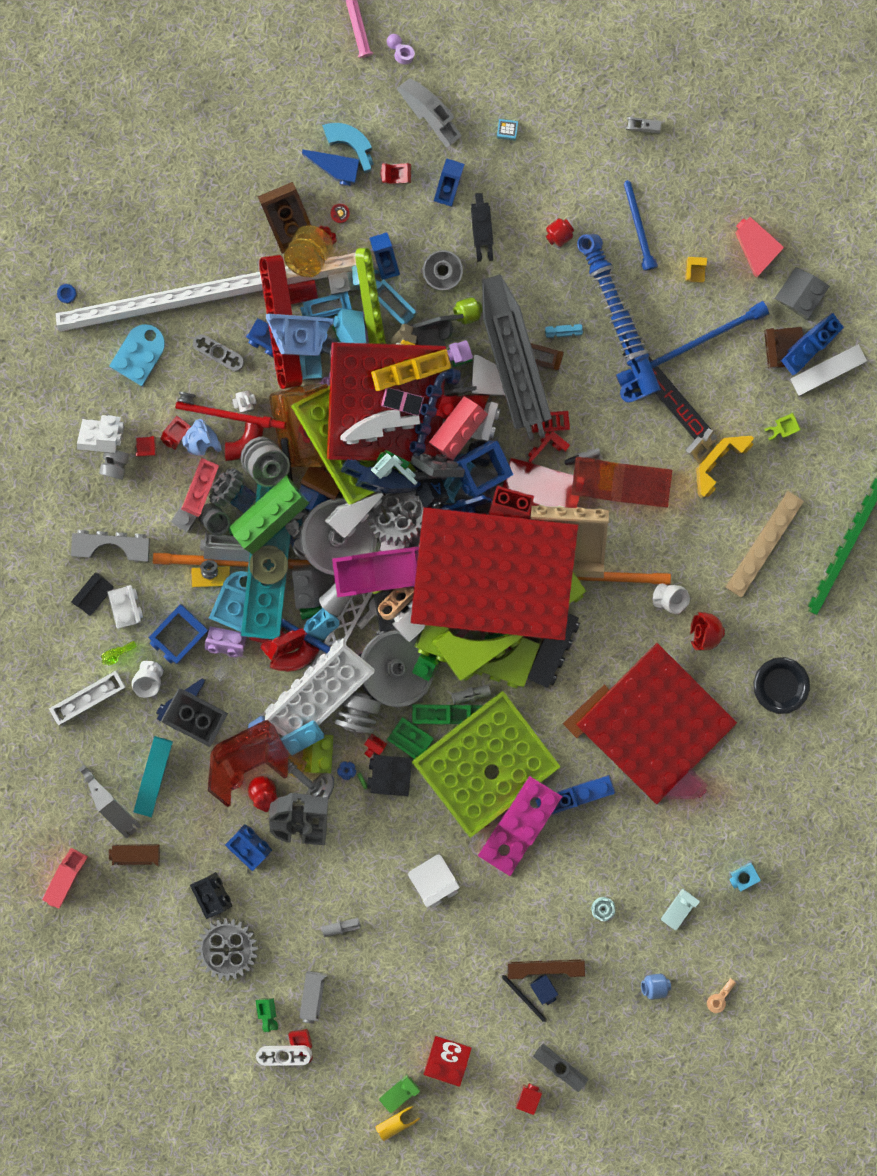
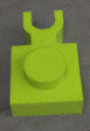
(786, 426)

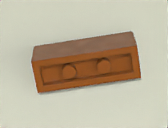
(571, 722)

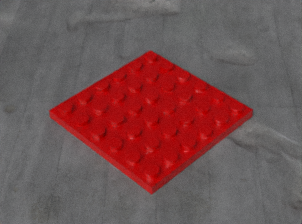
(355, 398)
(656, 723)

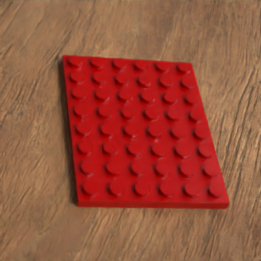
(494, 573)

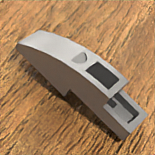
(432, 109)

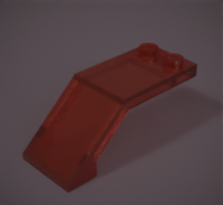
(621, 482)

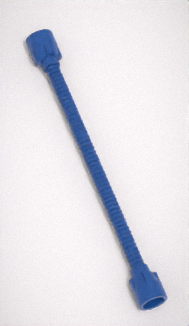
(756, 312)

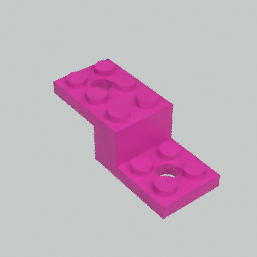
(519, 826)

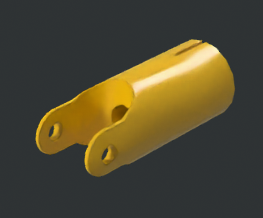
(393, 1125)

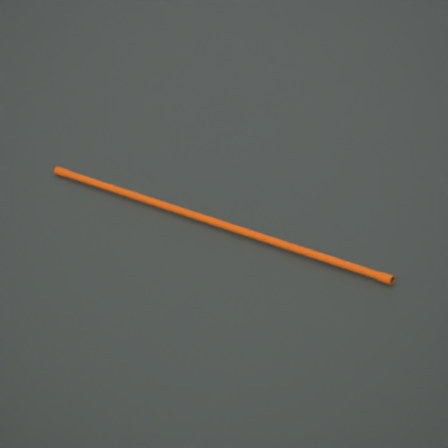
(168, 559)

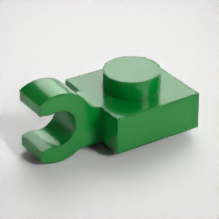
(267, 1011)

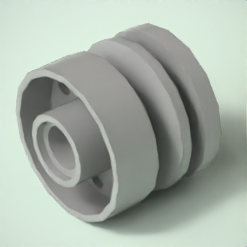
(445, 258)
(264, 461)
(357, 714)

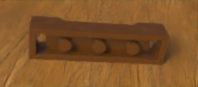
(521, 969)

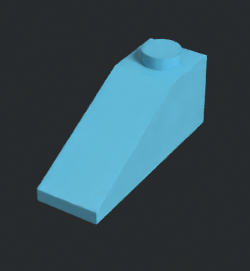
(350, 326)

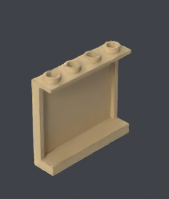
(590, 536)

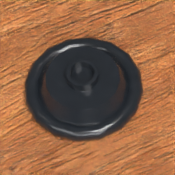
(781, 685)

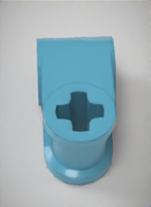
(321, 624)

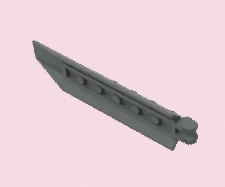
(514, 356)

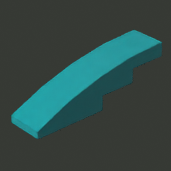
(153, 776)

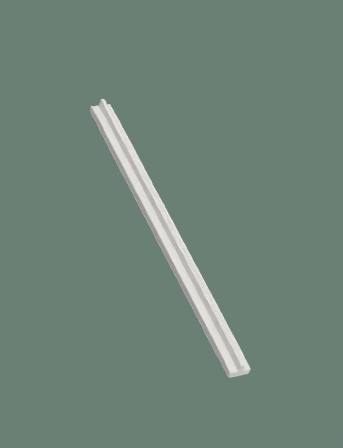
(187, 296)

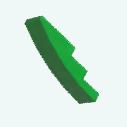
(441, 713)

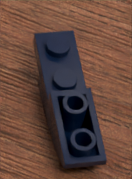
(391, 484)

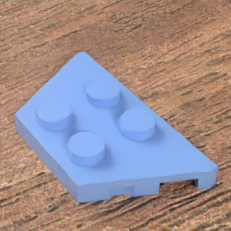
(299, 333)

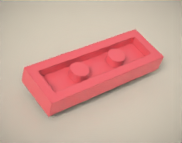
(200, 487)

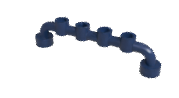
(429, 410)

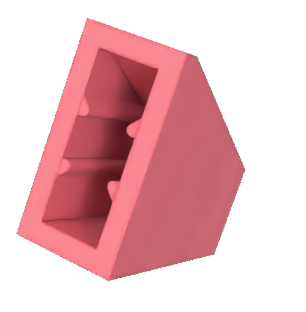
(757, 245)
(64, 878)

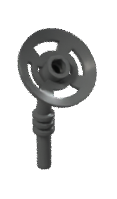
(315, 786)

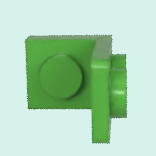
(399, 1093)

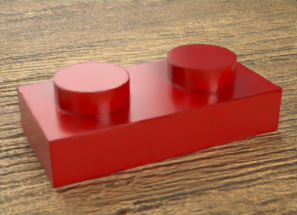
(302, 291)

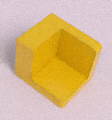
(695, 269)

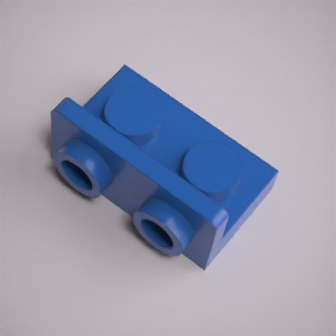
(260, 336)
(248, 847)

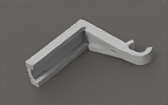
(109, 806)

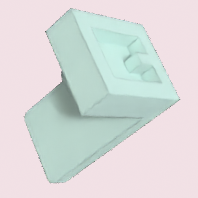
(385, 466)
(679, 909)

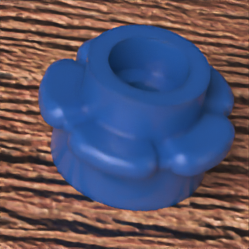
(346, 775)

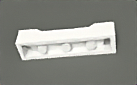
(87, 697)

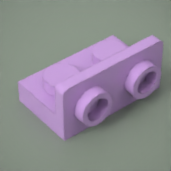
(225, 642)

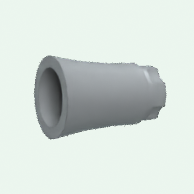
(332, 603)

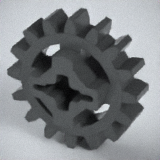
(226, 487)

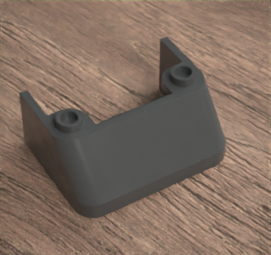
(434, 333)

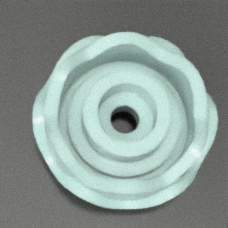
(609, 910)

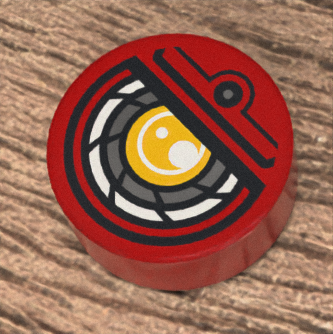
(340, 213)

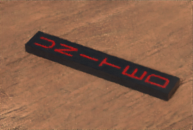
(679, 405)

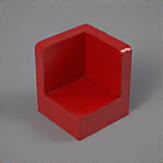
(146, 446)

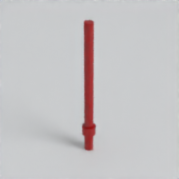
(266, 422)

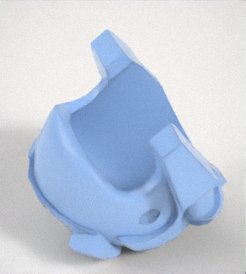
(199, 438)

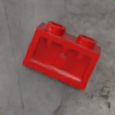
(283, 644)

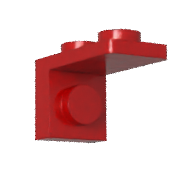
(558, 443)

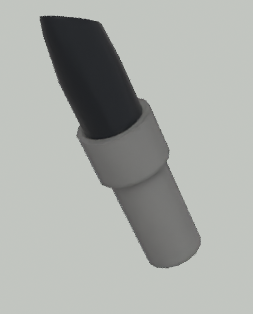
(590, 454)

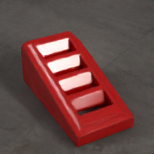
(534, 428)

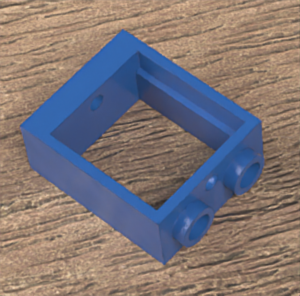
(499, 462)
(192, 620)

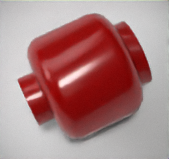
(559, 232)

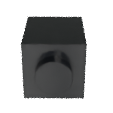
(432, 493)

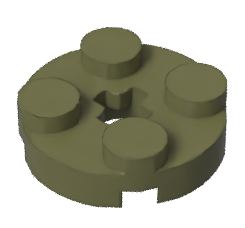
(260, 557)

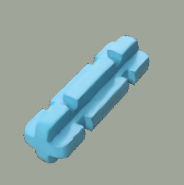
(563, 331)

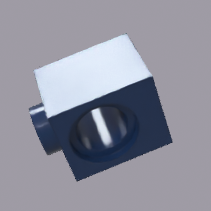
(544, 990)

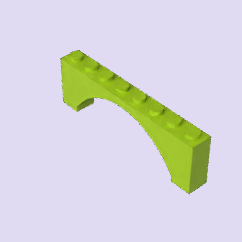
(468, 655)

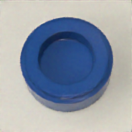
(66, 293)

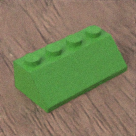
(268, 515)

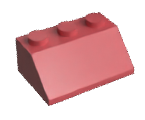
(458, 428)

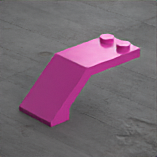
(375, 571)

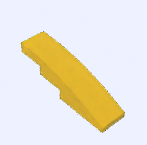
(411, 369)

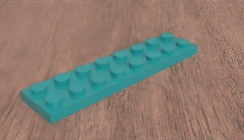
(265, 601)

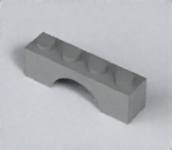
(86, 544)

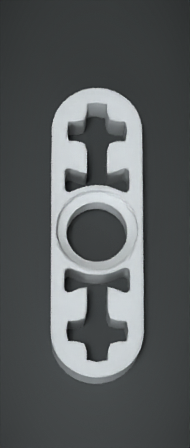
(298, 1060)

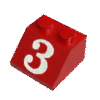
(447, 1061)

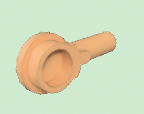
(716, 1002)

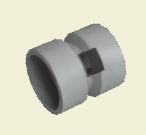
(114, 464)

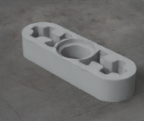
(233, 355)

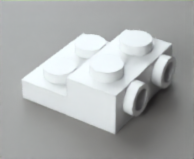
(101, 434)

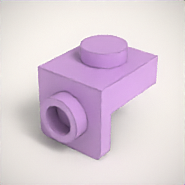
(459, 352)

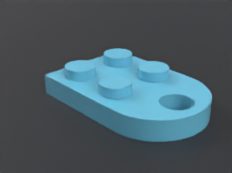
(137, 355)
(230, 602)

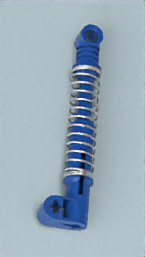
(622, 322)

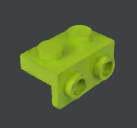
(319, 756)

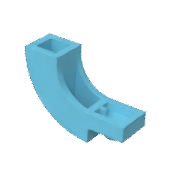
(353, 137)

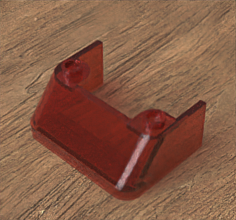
(243, 753)

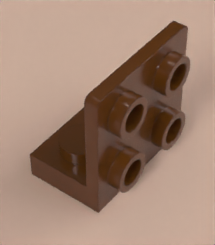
(778, 343)

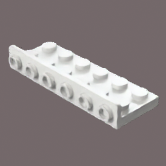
(320, 689)

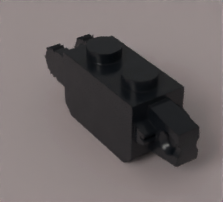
(482, 227)

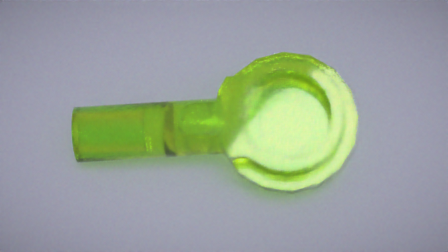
(110, 656)

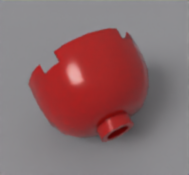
(707, 631)

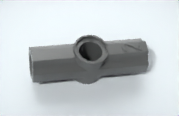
(570, 1075)

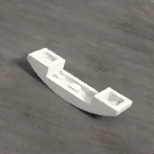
(828, 370)

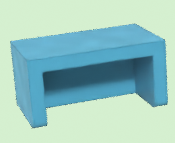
(311, 367)

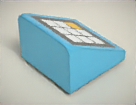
(507, 129)

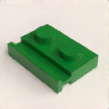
(410, 738)

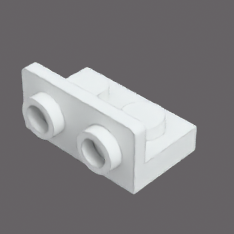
(124, 606)

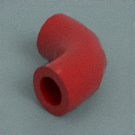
(234, 449)
(295, 660)

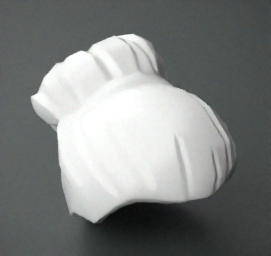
(671, 598)
(147, 680)

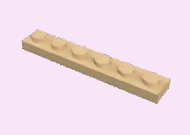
(764, 544)

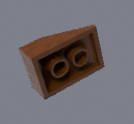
(284, 213)

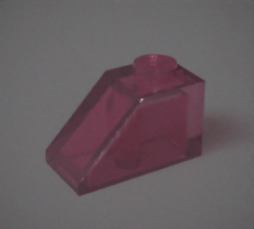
(688, 787)

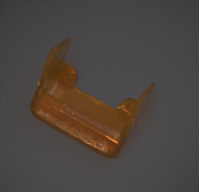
(301, 453)

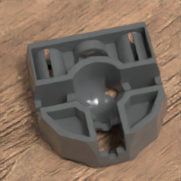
(285, 815)

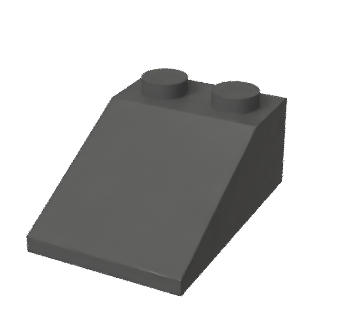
(194, 717)

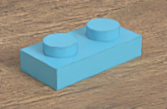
(302, 737)

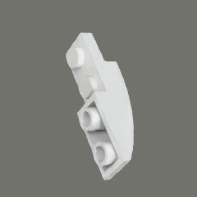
(373, 426)

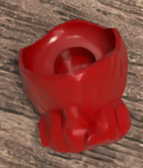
(262, 792)

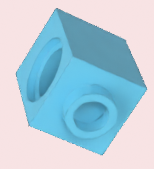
(753, 877)

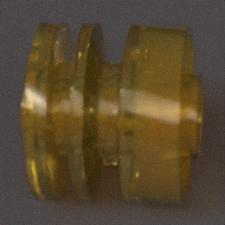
(308, 251)

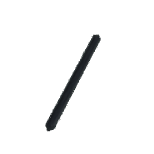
(524, 998)

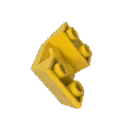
(704, 482)

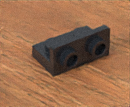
(211, 895)

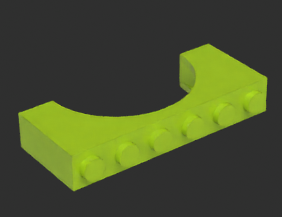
(511, 667)

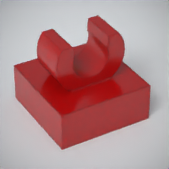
(375, 745)

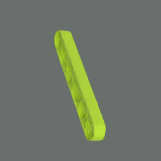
(369, 296)

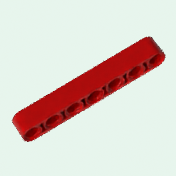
(278, 302)

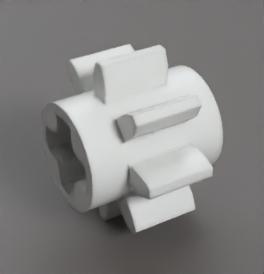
(244, 401)

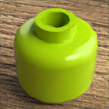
(470, 309)

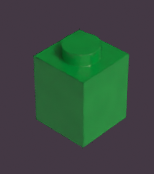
(426, 666)

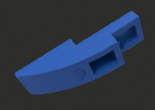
(811, 343)
(583, 793)

